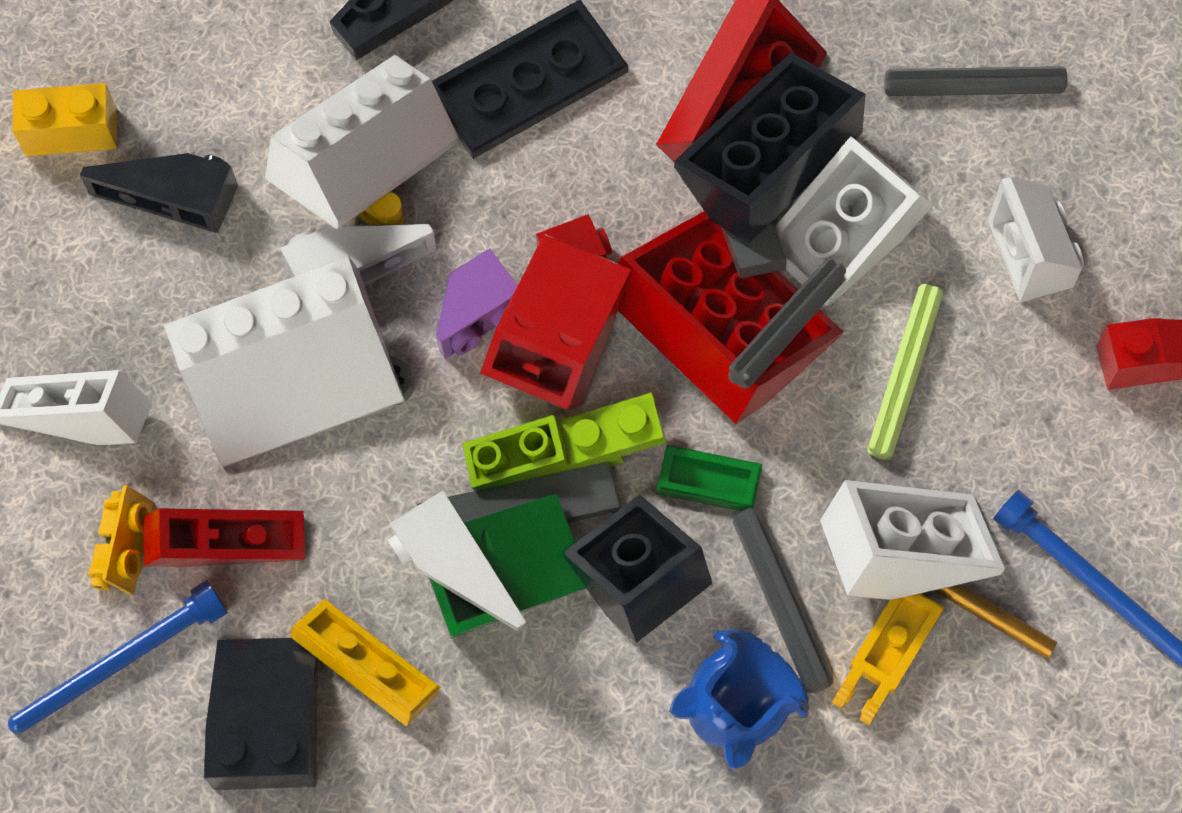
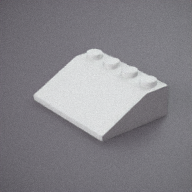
(285, 362)

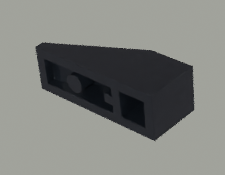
(171, 186)

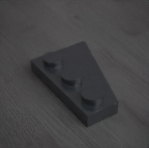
(371, 23)

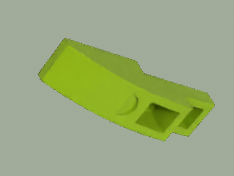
(564, 444)

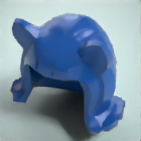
(740, 696)

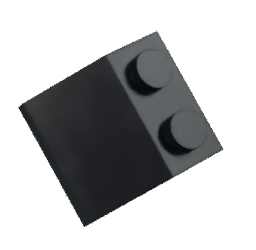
(639, 567)

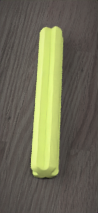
(905, 372)

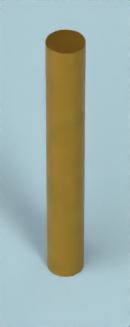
(999, 619)

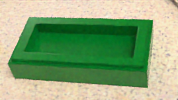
(709, 478)

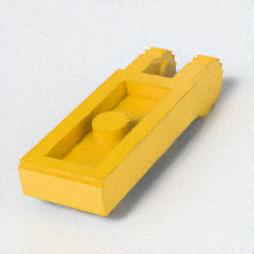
(890, 650)

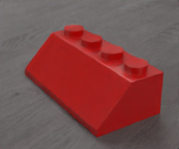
(742, 53)

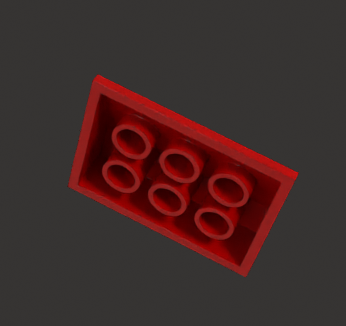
(703, 315)

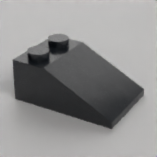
(262, 715)

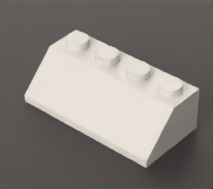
(361, 142)

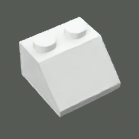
(1034, 239)

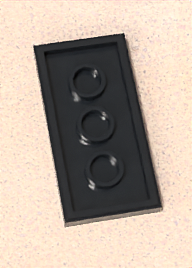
(528, 78)

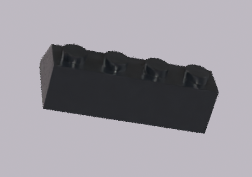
(771, 145)

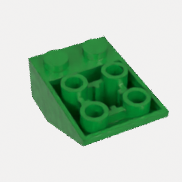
(527, 556)

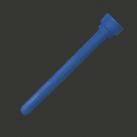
(1021, 517)
(200, 607)

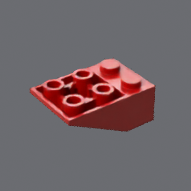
(557, 323)

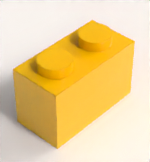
(64, 119)

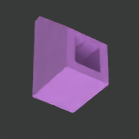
(473, 303)

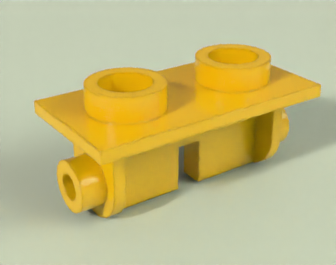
(120, 560)

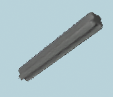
(975, 81)
(786, 324)
(782, 601)

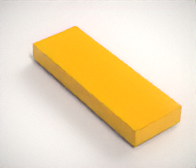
(365, 662)

